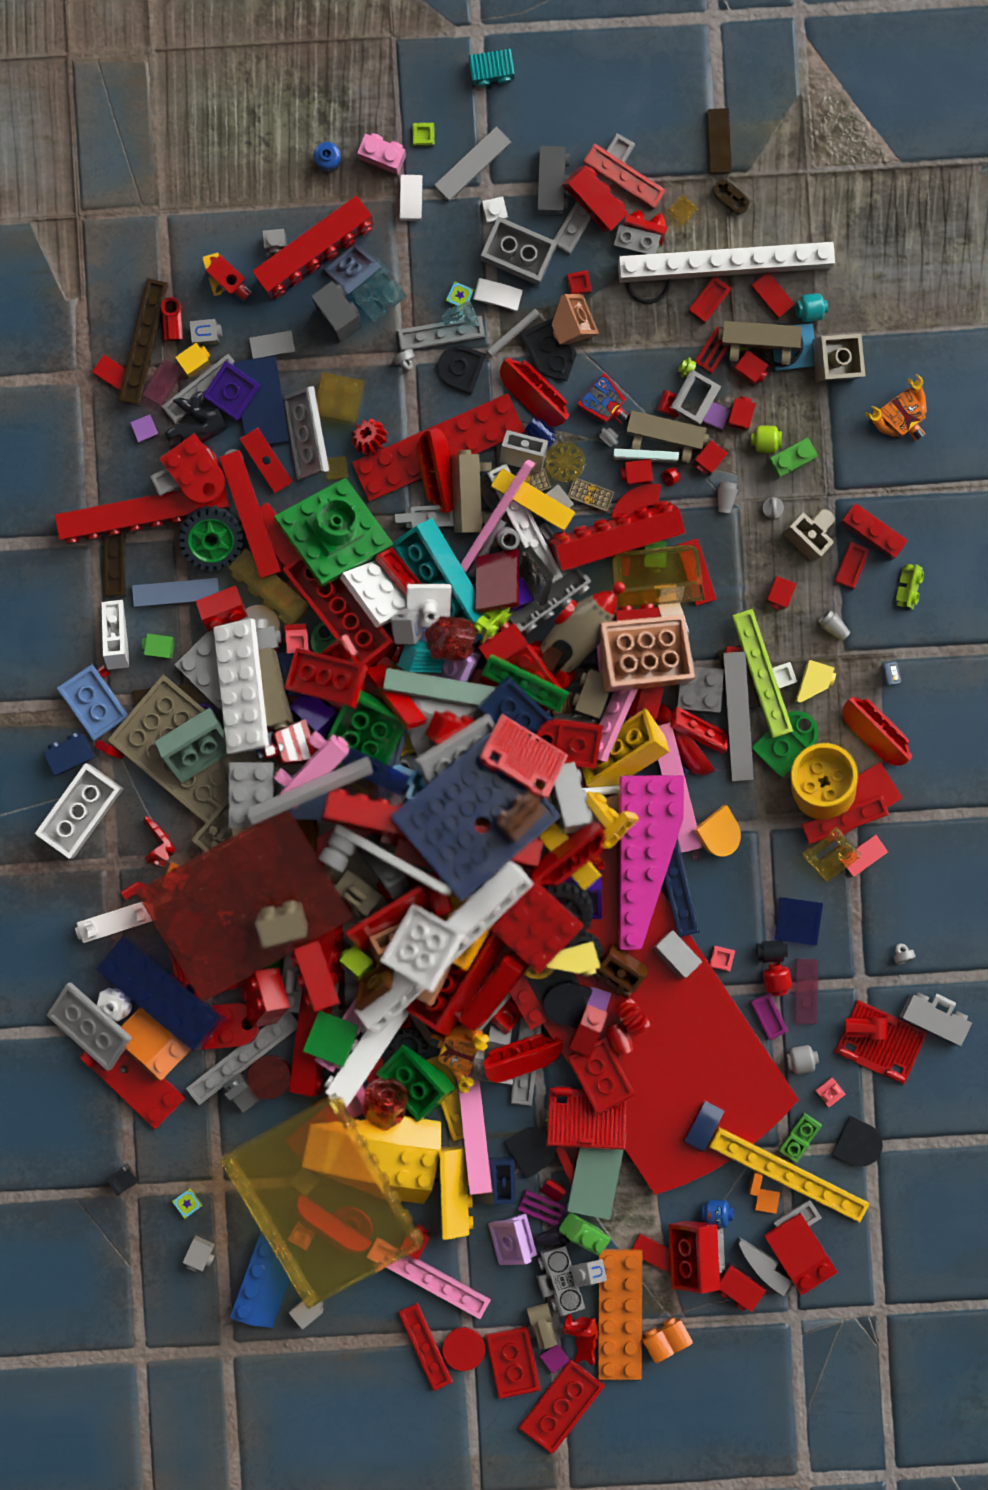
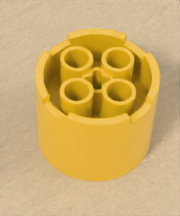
(821, 764)

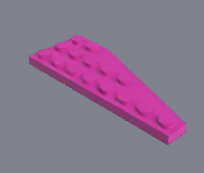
(646, 849)

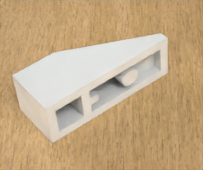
(114, 635)

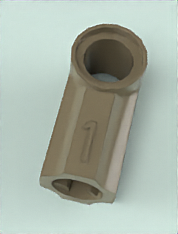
(541, 1320)

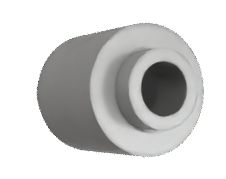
(514, 539)

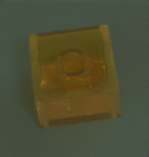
(340, 398)

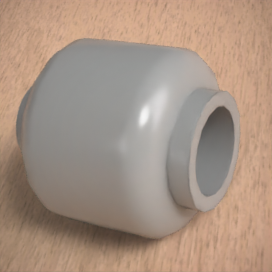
(802, 1060)

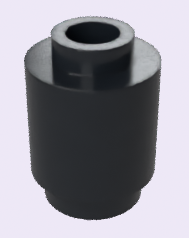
(771, 951)

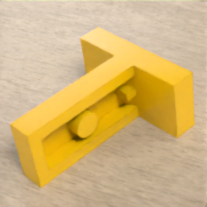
(615, 825)

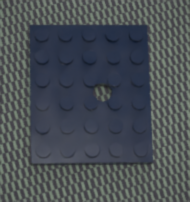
(443, 818)

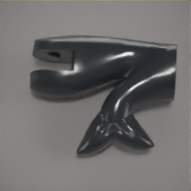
(211, 420)

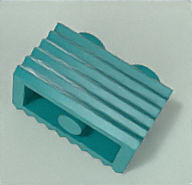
(491, 67)
(418, 659)

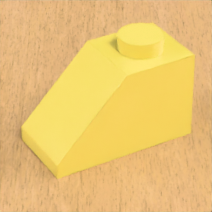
(815, 680)

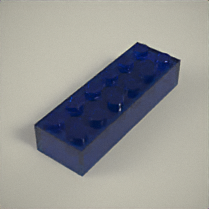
(160, 993)

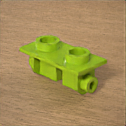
(912, 577)
(490, 626)

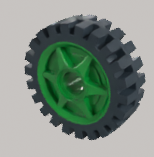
(206, 522)

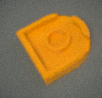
(719, 832)

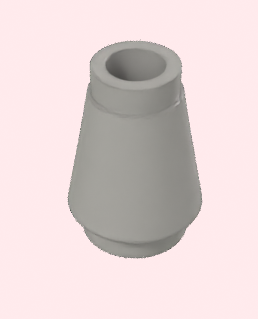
(726, 496)
(834, 625)

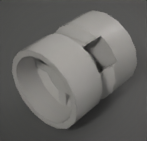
(338, 851)

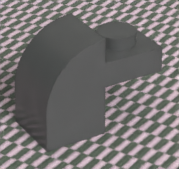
(239, 1090)

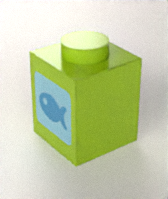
(356, 963)

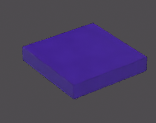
(232, 390)

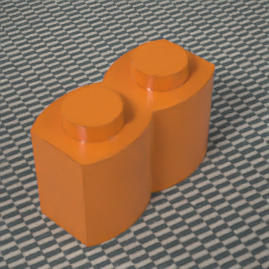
(667, 1339)

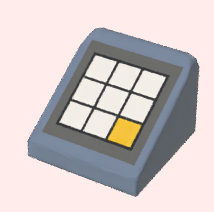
(891, 673)

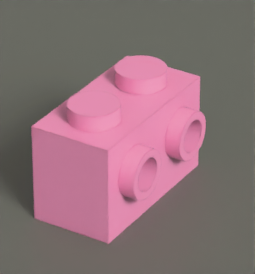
(381, 153)

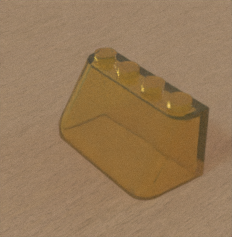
(659, 576)

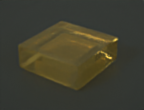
(683, 209)
(337, 468)

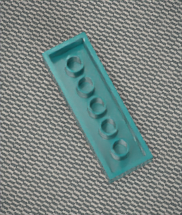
(434, 563)

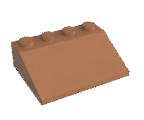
(645, 653)

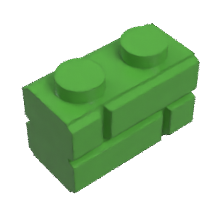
(792, 458)
(584, 1234)

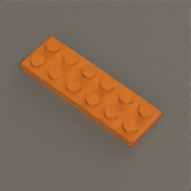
(620, 1316)

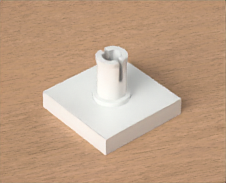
(430, 601)

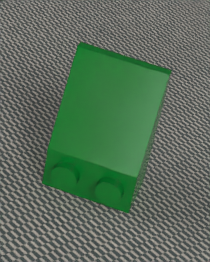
(424, 1082)

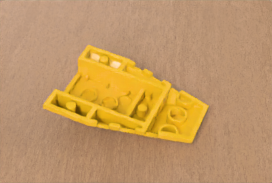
(406, 1155)

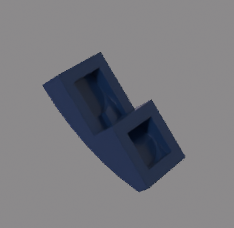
(704, 1126)

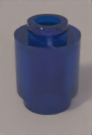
(540, 429)

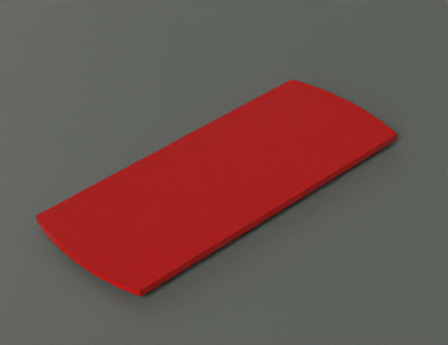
(688, 1055)

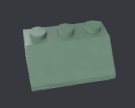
(193, 745)

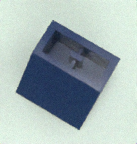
(502, 1182)

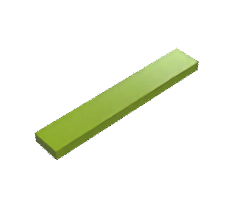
(762, 673)

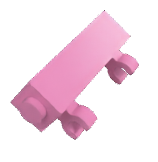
(325, 759)

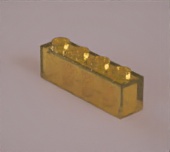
(271, 589)

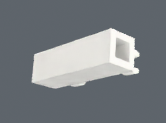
(112, 922)

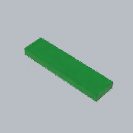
(535, 687)

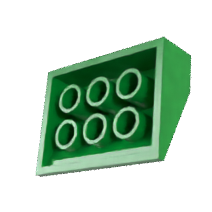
(369, 728)

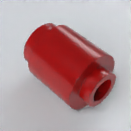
(619, 1039)

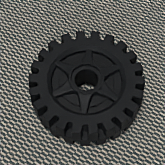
(574, 900)

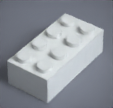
(79, 811)

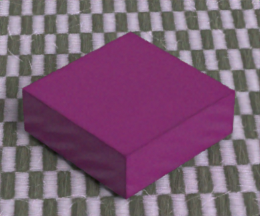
(554, 1358)

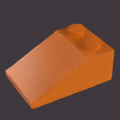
(153, 1044)

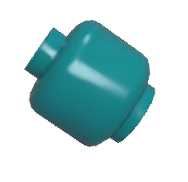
(811, 307)

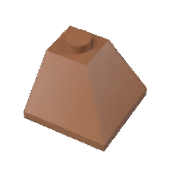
(573, 320)

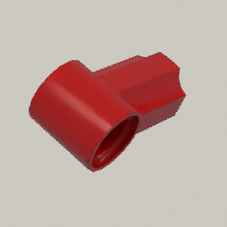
(172, 321)
(440, 903)
(870, 1027)

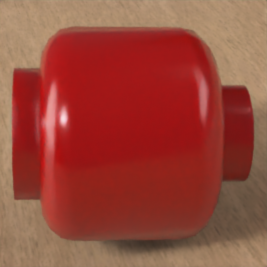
(777, 979)

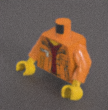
(902, 412)
(459, 1052)

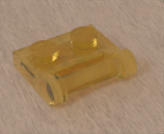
(836, 859)

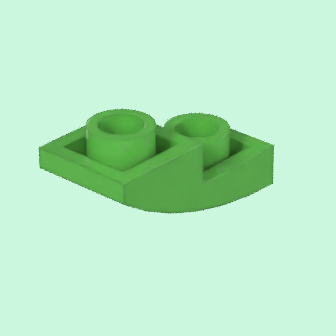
(800, 1137)

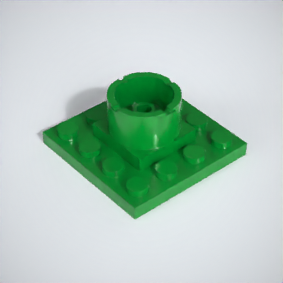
(333, 531)

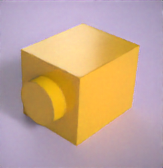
(194, 359)

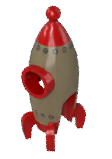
(581, 629)

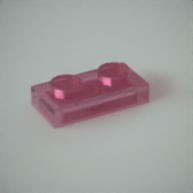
(163, 382)

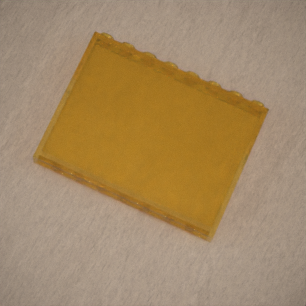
(322, 1200)

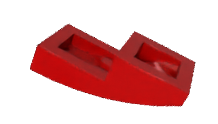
(507, 1016)

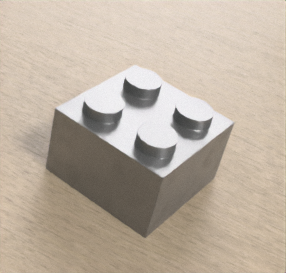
(703, 692)

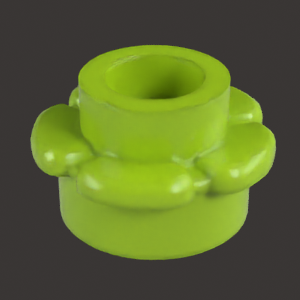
(686, 366)

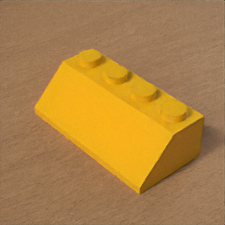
(635, 748)
(454, 1192)

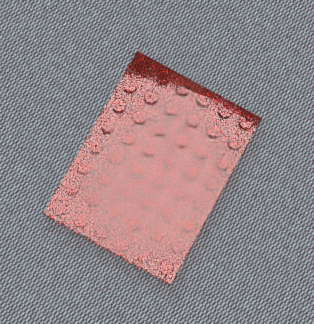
(214, 900)

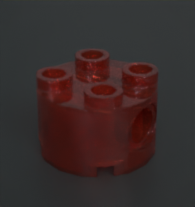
(451, 638)
(269, 1076)
(385, 1103)

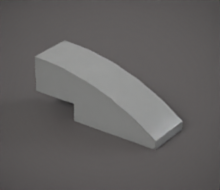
(765, 1267)

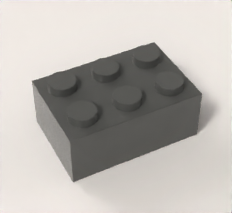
(336, 310)

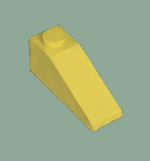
(577, 959)

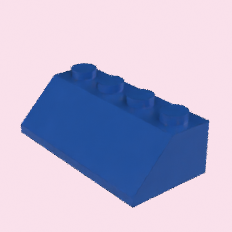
(261, 1288)

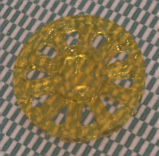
(565, 461)

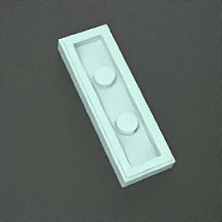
(637, 455)

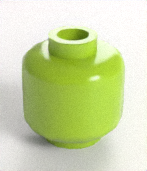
(766, 439)

